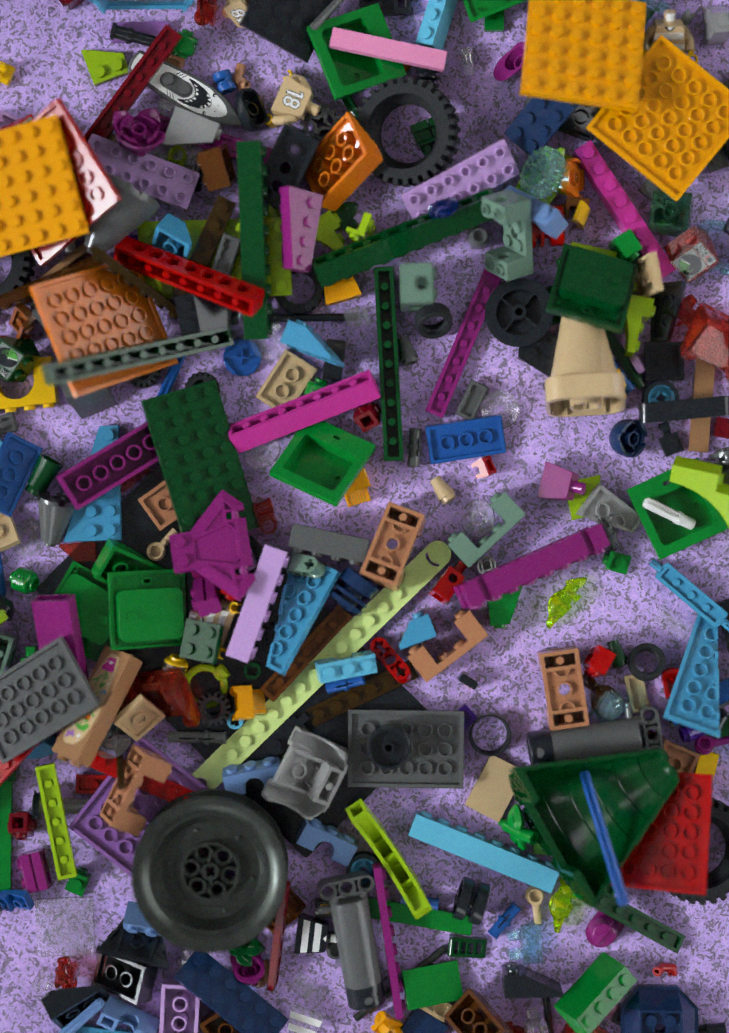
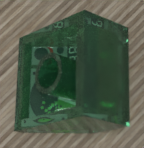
(670, 216)

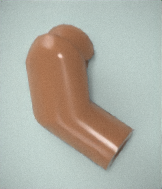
(239, 79)

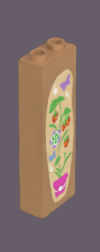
(110, 682)

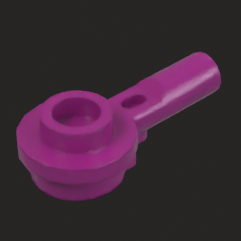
(705, 745)

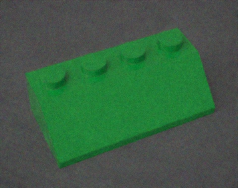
(595, 993)

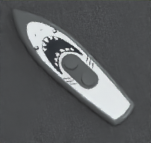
(190, 93)

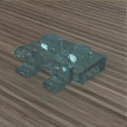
(531, 944)

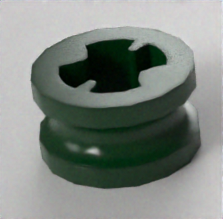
(251, 676)

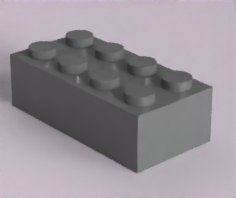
(328, 543)

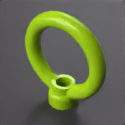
(219, 672)

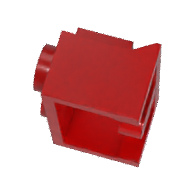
(598, 661)

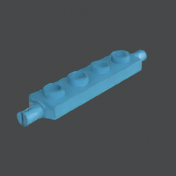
(691, 594)

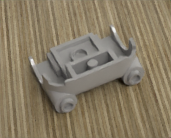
(308, 774)

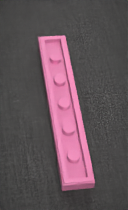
(388, 49)

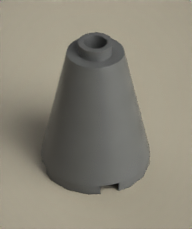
(54, 517)

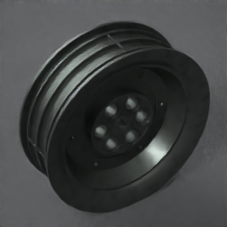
(201, 916)

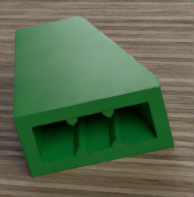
(502, 610)

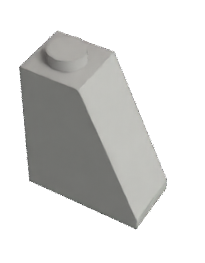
(715, 24)
(191, 129)

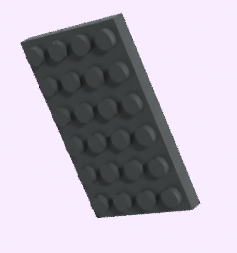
(41, 698)
(434, 754)

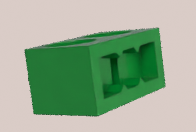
(626, 246)

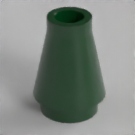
(620, 658)

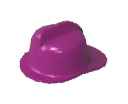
(510, 63)
(603, 930)
(251, 974)

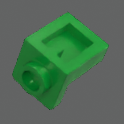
(616, 562)
(78, 884)

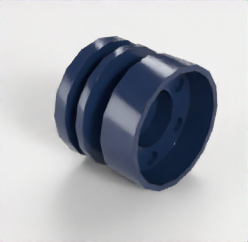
(353, 591)

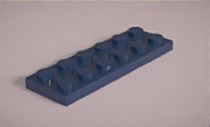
(229, 996)

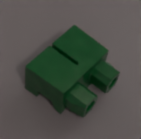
(422, 135)

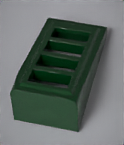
(466, 954)

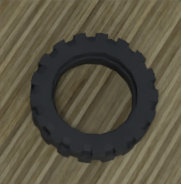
(306, 307)

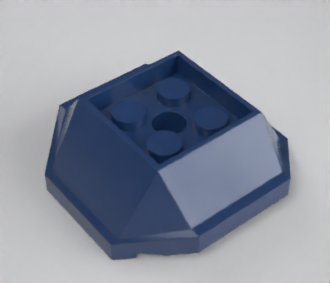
(657, 1005)

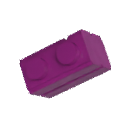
(205, 597)
(35, 870)

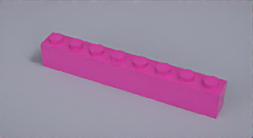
(618, 203)
(304, 411)

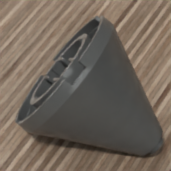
(123, 217)

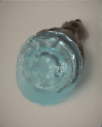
(604, 699)

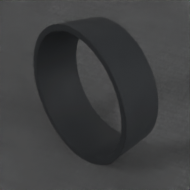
(495, 752)

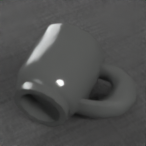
(478, 237)

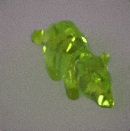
(560, 601)
(560, 905)

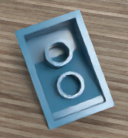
(304, 340)

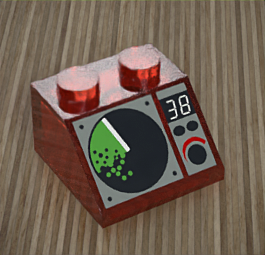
(692, 253)

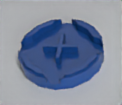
(240, 358)

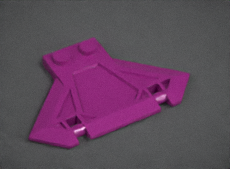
(217, 547)

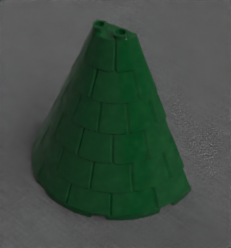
(630, 796)

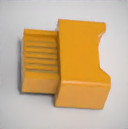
(358, 491)
(247, 702)

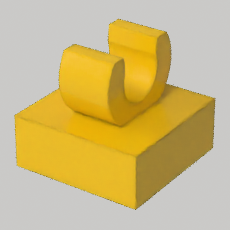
(6, 73)

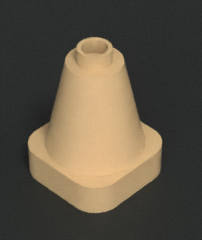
(583, 374)

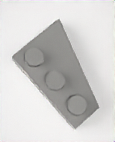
(603, 502)

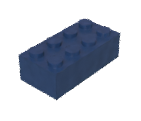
(539, 123)

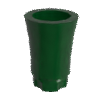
(43, 474)

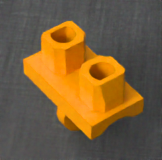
(386, 1024)

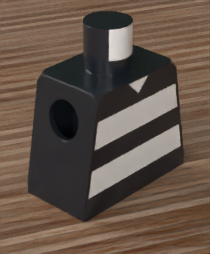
(312, 935)

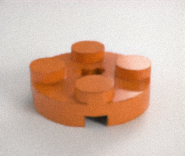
(574, 178)

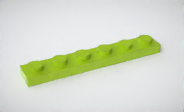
(56, 821)

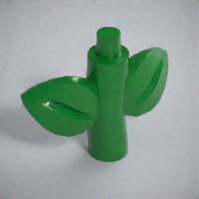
(515, 827)

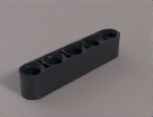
(683, 409)

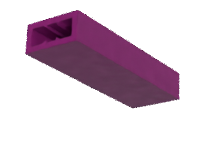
(58, 617)

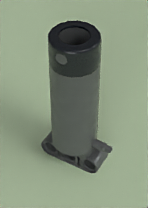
(597, 738)
(354, 938)

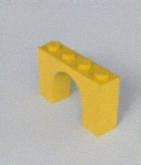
(39, 395)

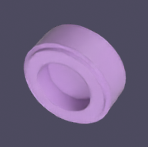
(637, 363)

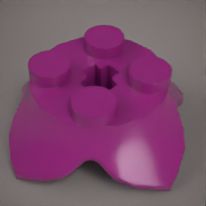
(138, 133)

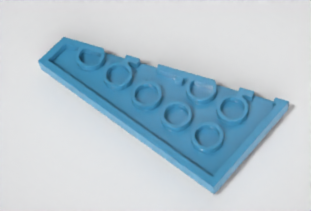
(102, 516)
(298, 610)
(696, 686)

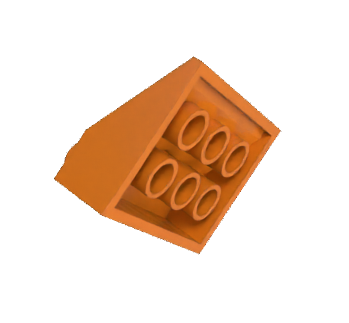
(342, 162)

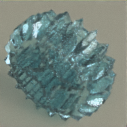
(542, 172)

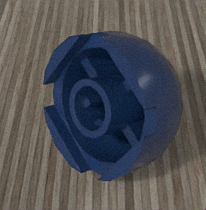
(628, 437)

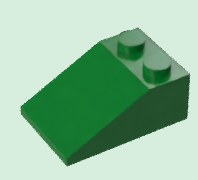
(118, 558)

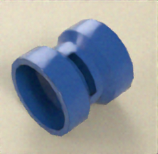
(224, 81)

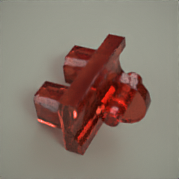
(206, 12)
(686, 311)
(66, 973)

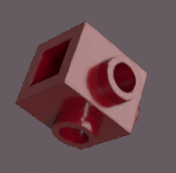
(367, 416)
(21, 825)

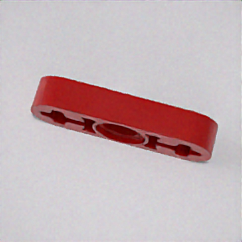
(391, 667)

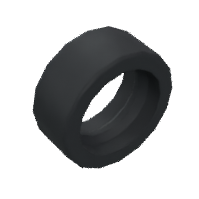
(435, 330)
(646, 676)

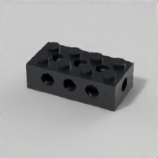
(282, 153)

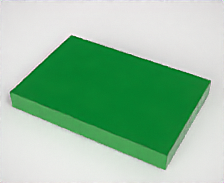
(431, 984)

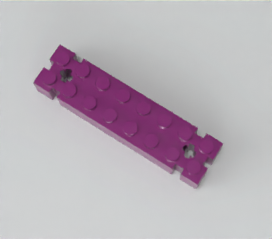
(530, 566)

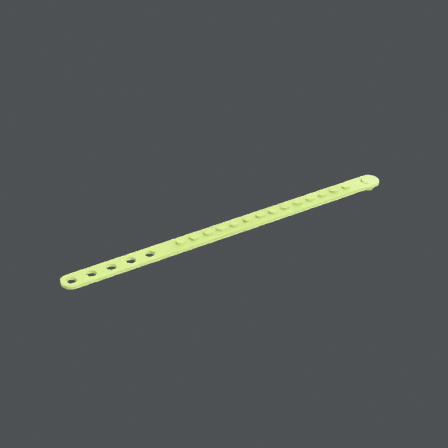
(345, 643)

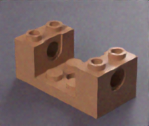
(387, 565)
(428, 666)
(558, 668)
(117, 807)

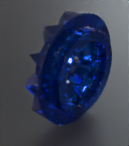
(443, 208)

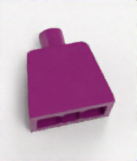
(559, 483)

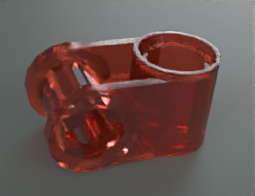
(265, 514)

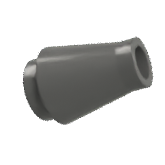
(407, 352)

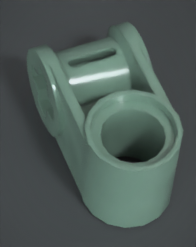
(305, 566)

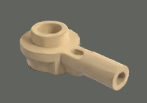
(156, 550)
(535, 897)

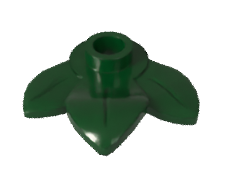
(346, 213)
(247, 951)

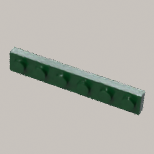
(640, 922)

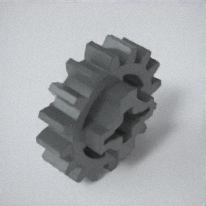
(312, 121)

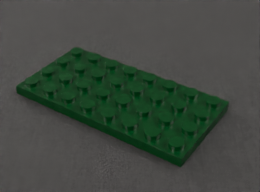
(196, 452)

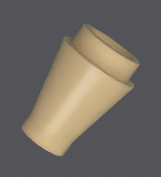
(443, 491)

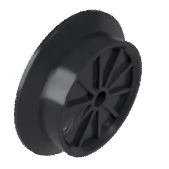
(508, 301)

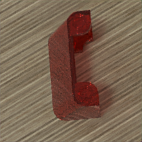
(708, 337)
(169, 692)

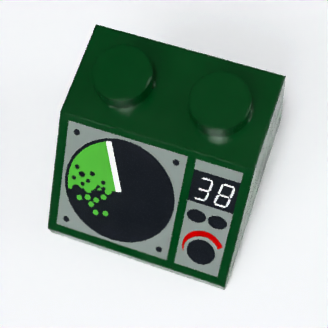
(17, 358)

